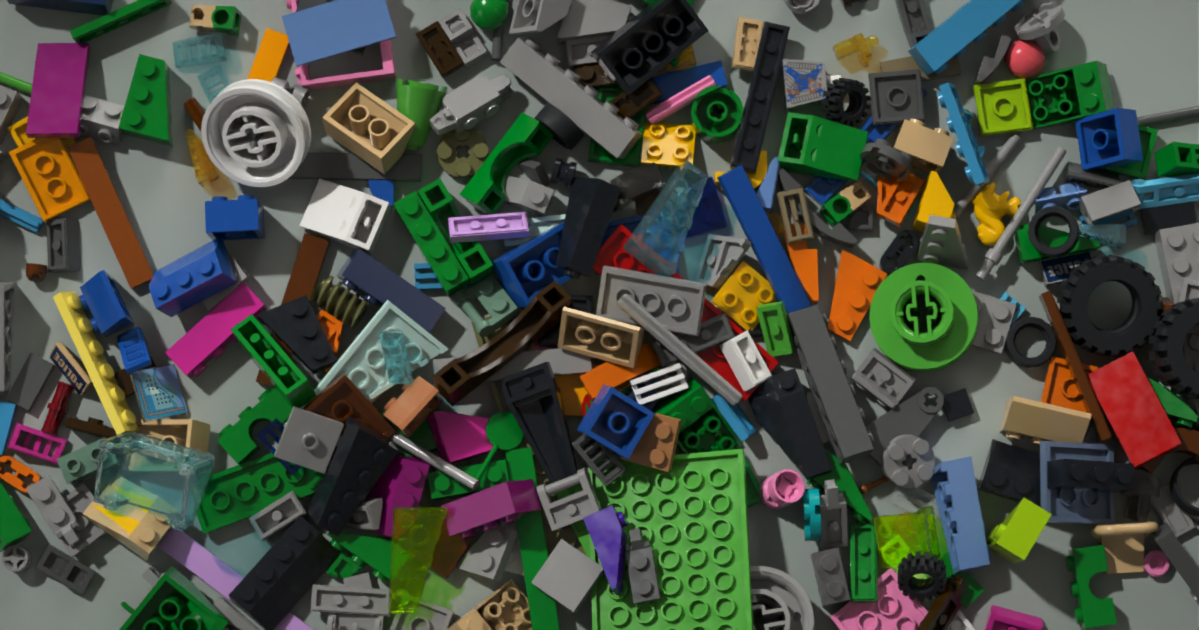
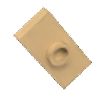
(746, 43)

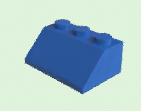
(192, 278)

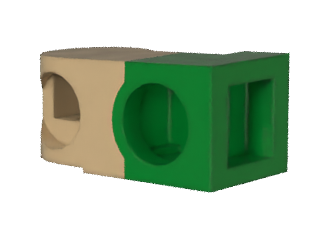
(215, 19)
(845, 203)

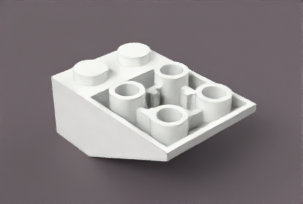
(346, 215)

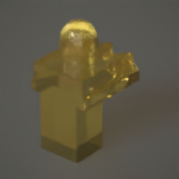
(857, 45)

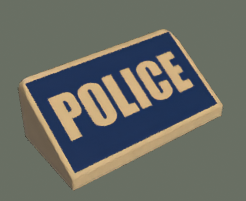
(71, 368)

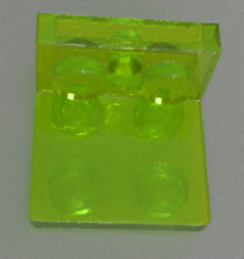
(906, 534)

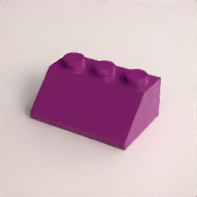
(399, 487)

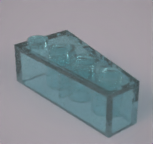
(664, 227)

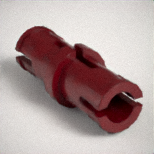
(57, 408)

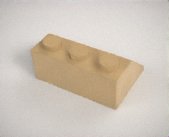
(369, 127)
(600, 337)
(1043, 422)

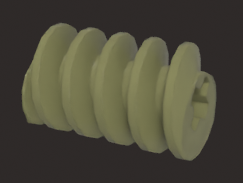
(339, 301)

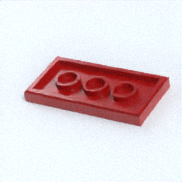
(1134, 410)

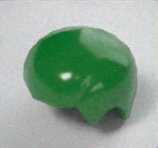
(489, 13)

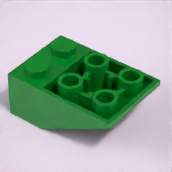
(1069, 94)
(821, 147)
(702, 423)

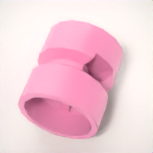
(782, 489)

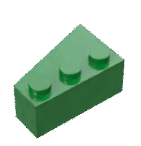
(148, 102)

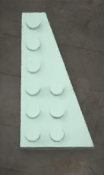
(365, 359)

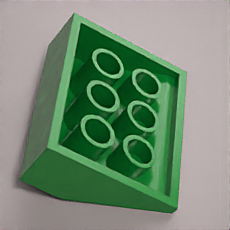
(175, 606)

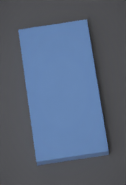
(337, 28)

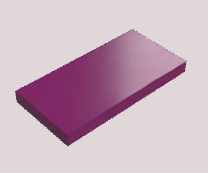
(58, 90)

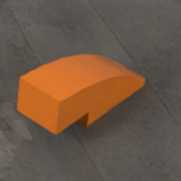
(804, 264)
(619, 375)

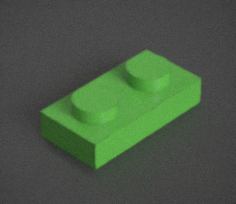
(776, 328)

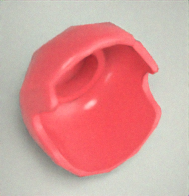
(1024, 58)

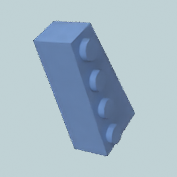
(961, 515)

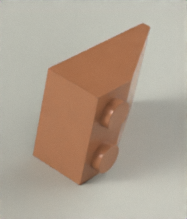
(412, 406)

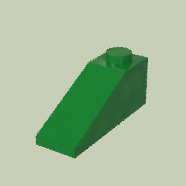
(1177, 159)
(1051, 237)

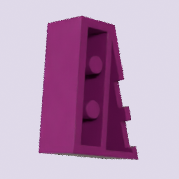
(491, 506)

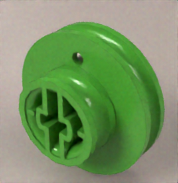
(938, 346)

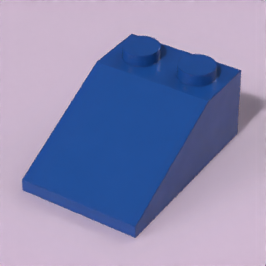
(531, 266)

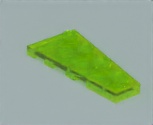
(412, 549)

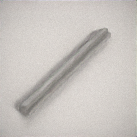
(679, 349)

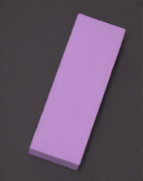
(488, 227)

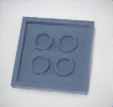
(1076, 505)

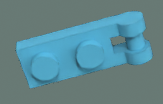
(1167, 190)

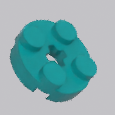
(811, 515)

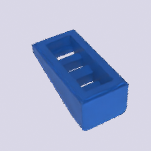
(134, 350)

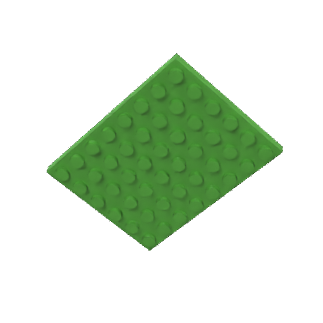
(698, 541)

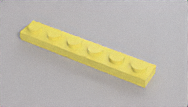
(95, 362)

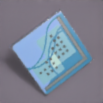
(159, 392)

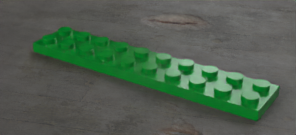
(262, 481)

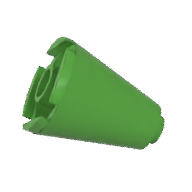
(419, 103)

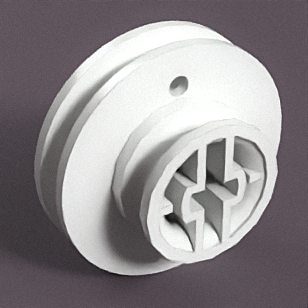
(256, 133)

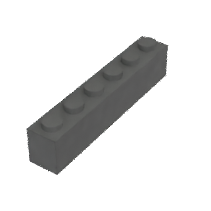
(829, 385)

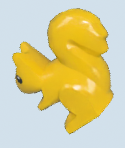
(989, 210)

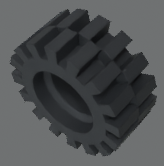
(857, 101)
(921, 565)

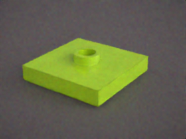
(1002, 107)

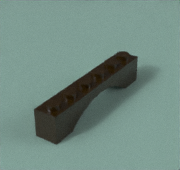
(470, 371)

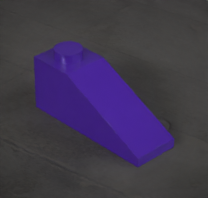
(609, 540)

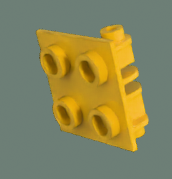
(667, 144)
(742, 295)

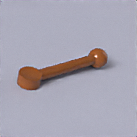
(864, 489)

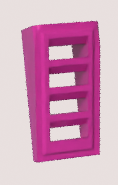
(34, 452)

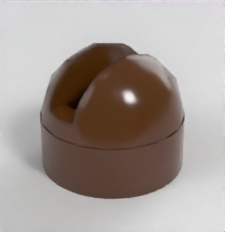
(36, 270)

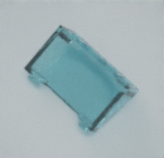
(152, 476)

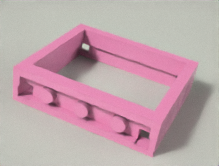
(387, 73)

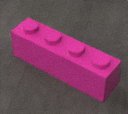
(214, 331)

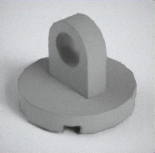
(1042, 26)

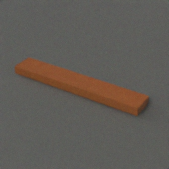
(111, 212)

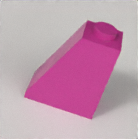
(459, 436)

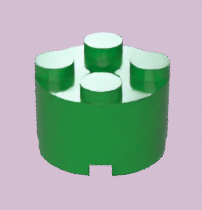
(722, 100)

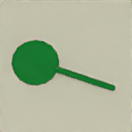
(503, 434)

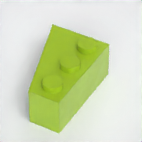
(1018, 531)

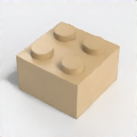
(926, 146)

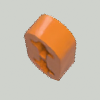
(22, 469)

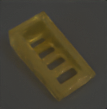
(203, 167)

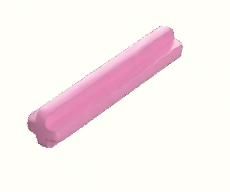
(678, 101)

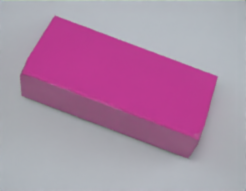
(1007, 619)

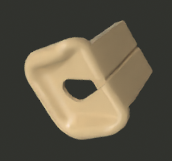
(1124, 545)

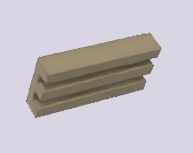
(799, 237)

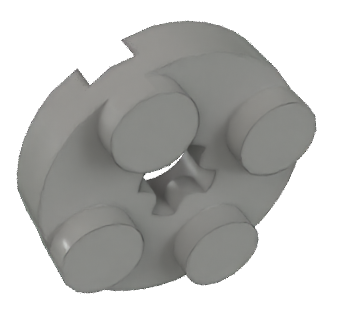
(920, 469)

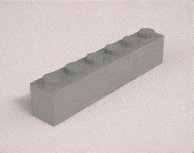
(571, 97)

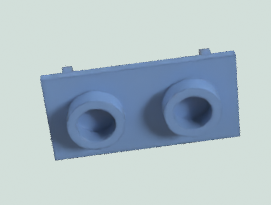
(1068, 198)

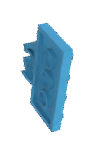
(961, 125)

